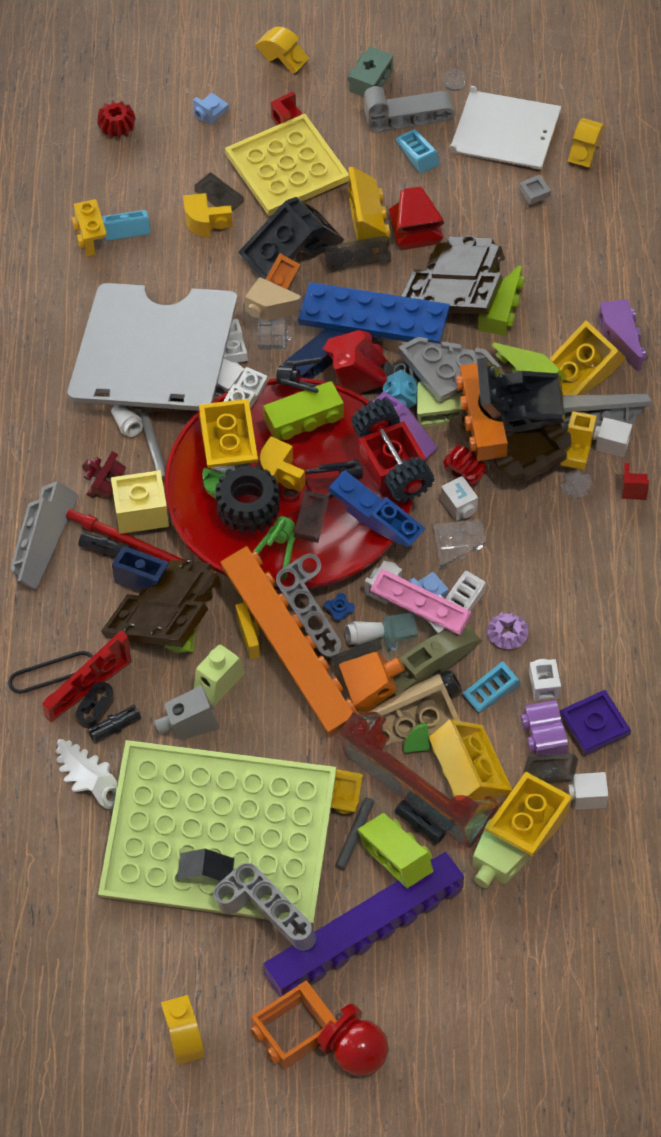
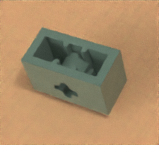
(371, 70)

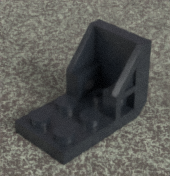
(288, 231)
(521, 398)

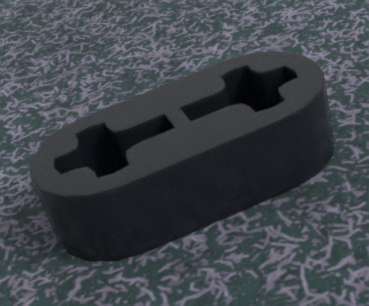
(91, 702)

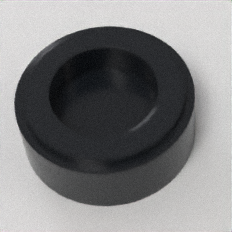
(451, 683)

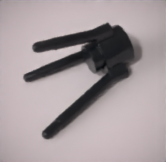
(290, 376)
(352, 467)

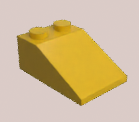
(586, 360)
(228, 433)
(530, 814)

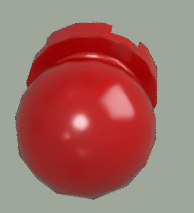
(357, 1044)

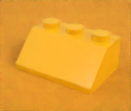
(366, 207)
(469, 760)

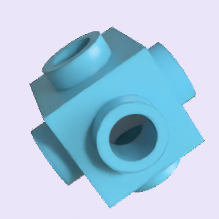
(402, 387)

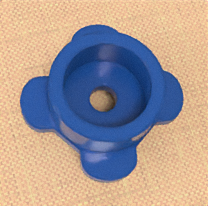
(339, 613)

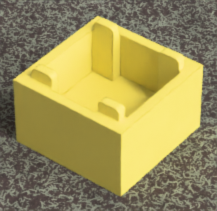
(140, 502)

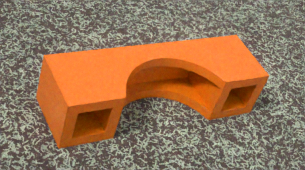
(488, 435)

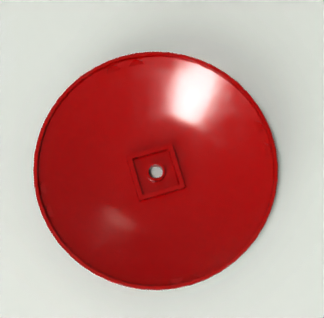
(344, 542)

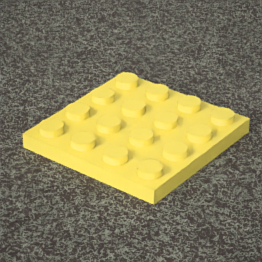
(287, 163)

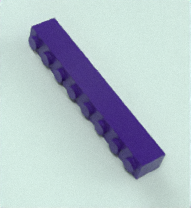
(364, 925)

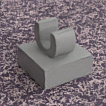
(534, 189)

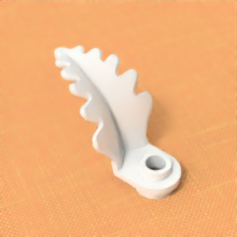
(86, 772)

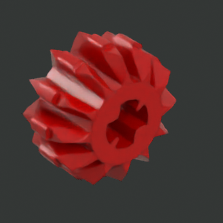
(116, 119)
(464, 463)

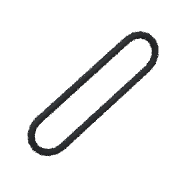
(42, 665)

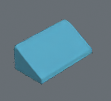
(126, 225)

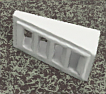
(469, 585)

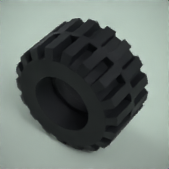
(247, 482)

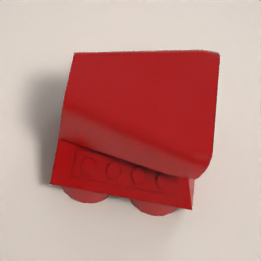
(416, 220)
(357, 361)

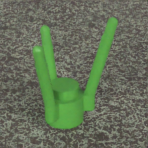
(280, 532)

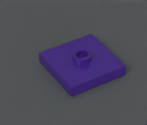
(595, 722)

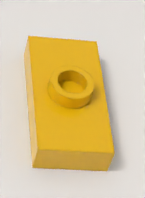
(248, 630)

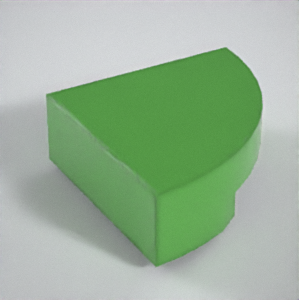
(210, 479)
(417, 739)

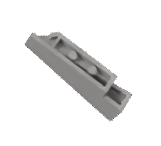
(615, 406)
(41, 532)

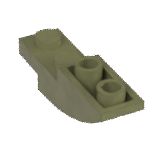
(434, 654)

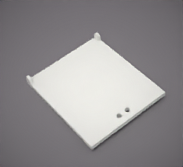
(505, 129)

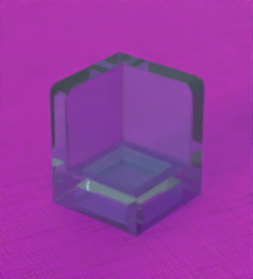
(397, 628)

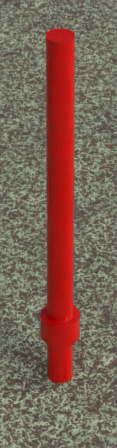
(91, 523)

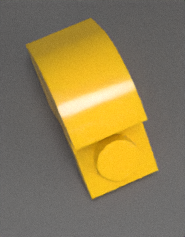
(282, 44)
(586, 139)
(203, 219)
(582, 431)
(277, 459)
(183, 1030)

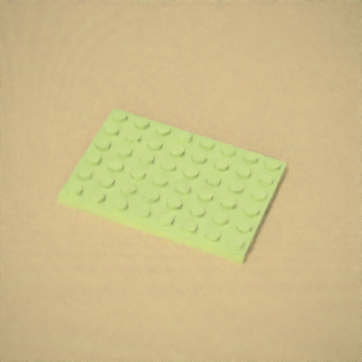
(219, 802)

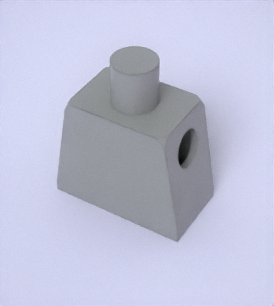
(188, 715)

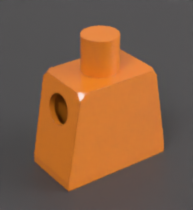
(370, 679)

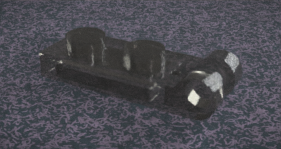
(357, 253)

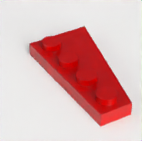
(99, 668)

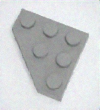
(439, 364)

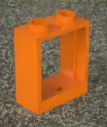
(302, 993)

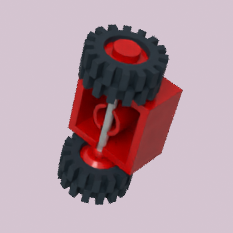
(391, 451)

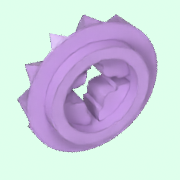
(507, 640)

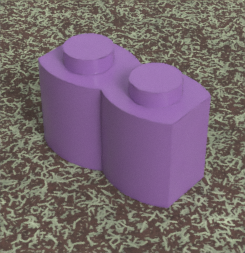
(545, 729)

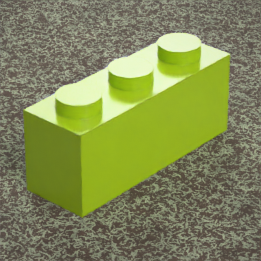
(303, 411)
(396, 850)

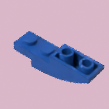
(375, 513)

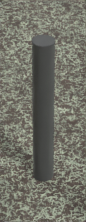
(353, 836)

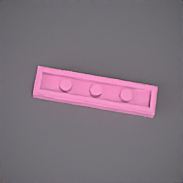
(421, 602)

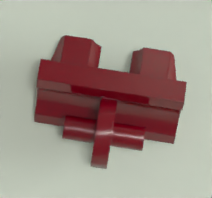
(93, 469)

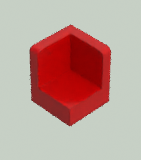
(284, 108)
(634, 485)

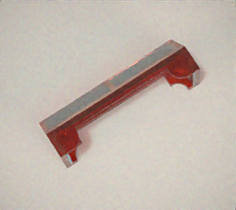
(460, 817)

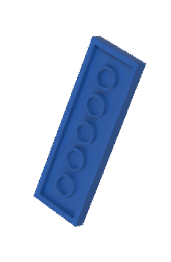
(373, 312)

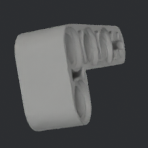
(405, 111)
(312, 608)
(271, 908)

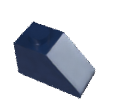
(137, 569)

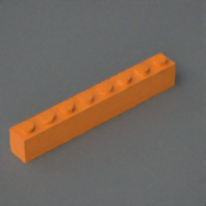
(288, 641)

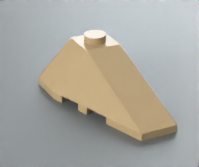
(418, 704)

